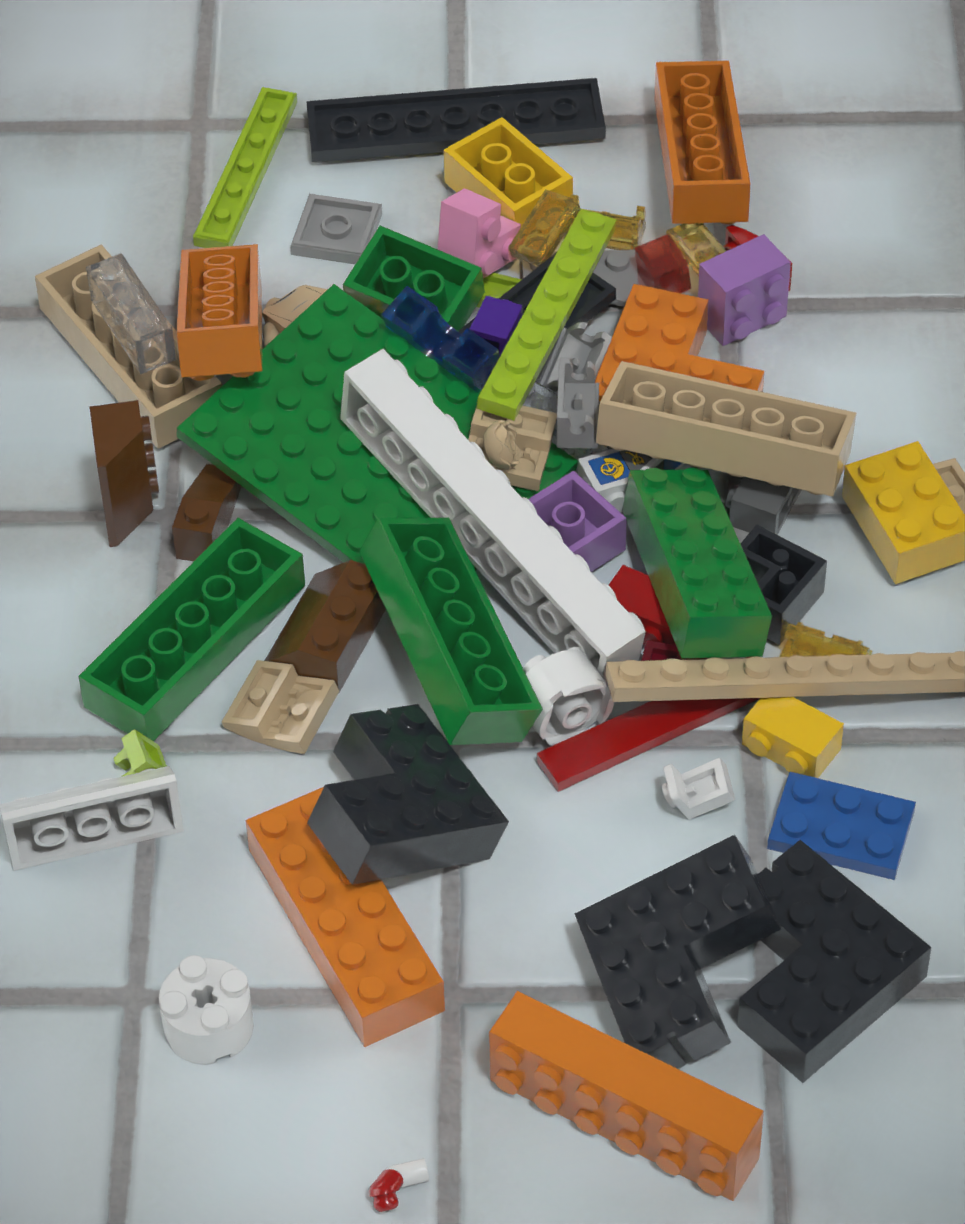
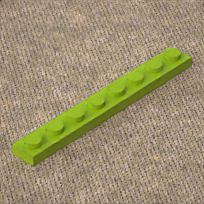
(546, 315)

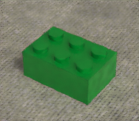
(398, 261)

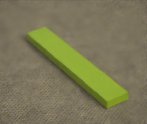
(245, 169)

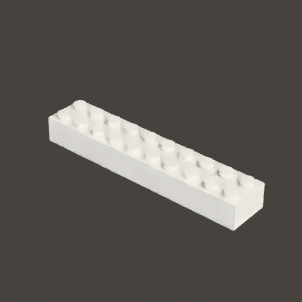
(493, 522)

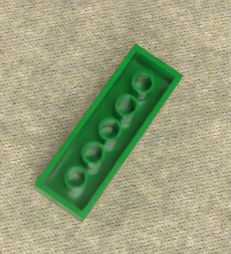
(696, 564)
(192, 630)
(450, 631)

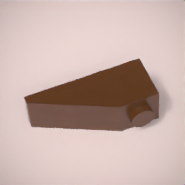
(204, 512)

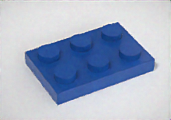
(843, 824)

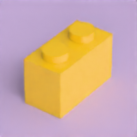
(792, 735)

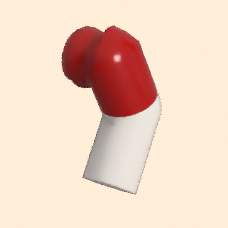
(392, 1179)

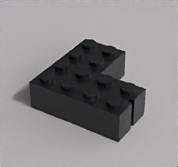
(408, 801)
(661, 935)
(839, 967)

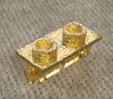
(813, 642)

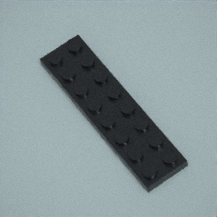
(443, 117)

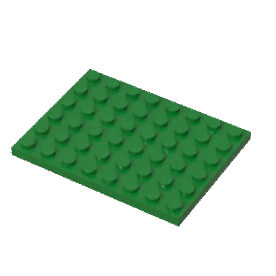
(286, 436)

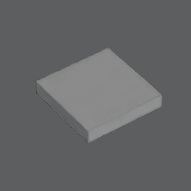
(335, 228)

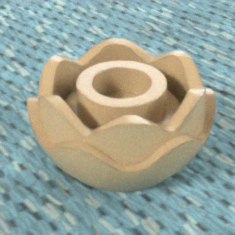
(501, 445)

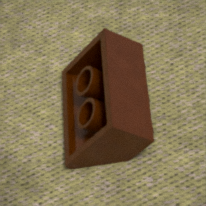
(124, 466)
(330, 624)

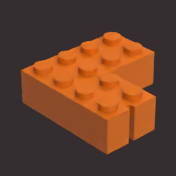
(666, 334)

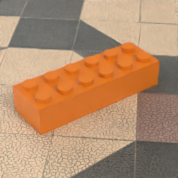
(701, 142)
(220, 312)
(348, 929)
(625, 1096)

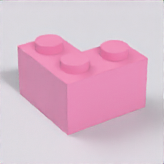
(476, 231)

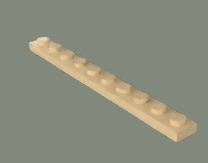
(785, 676)

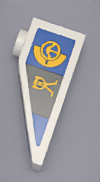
(610, 470)

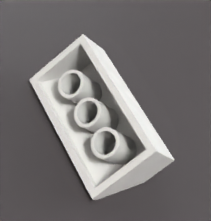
(92, 817)

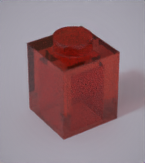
(663, 265)

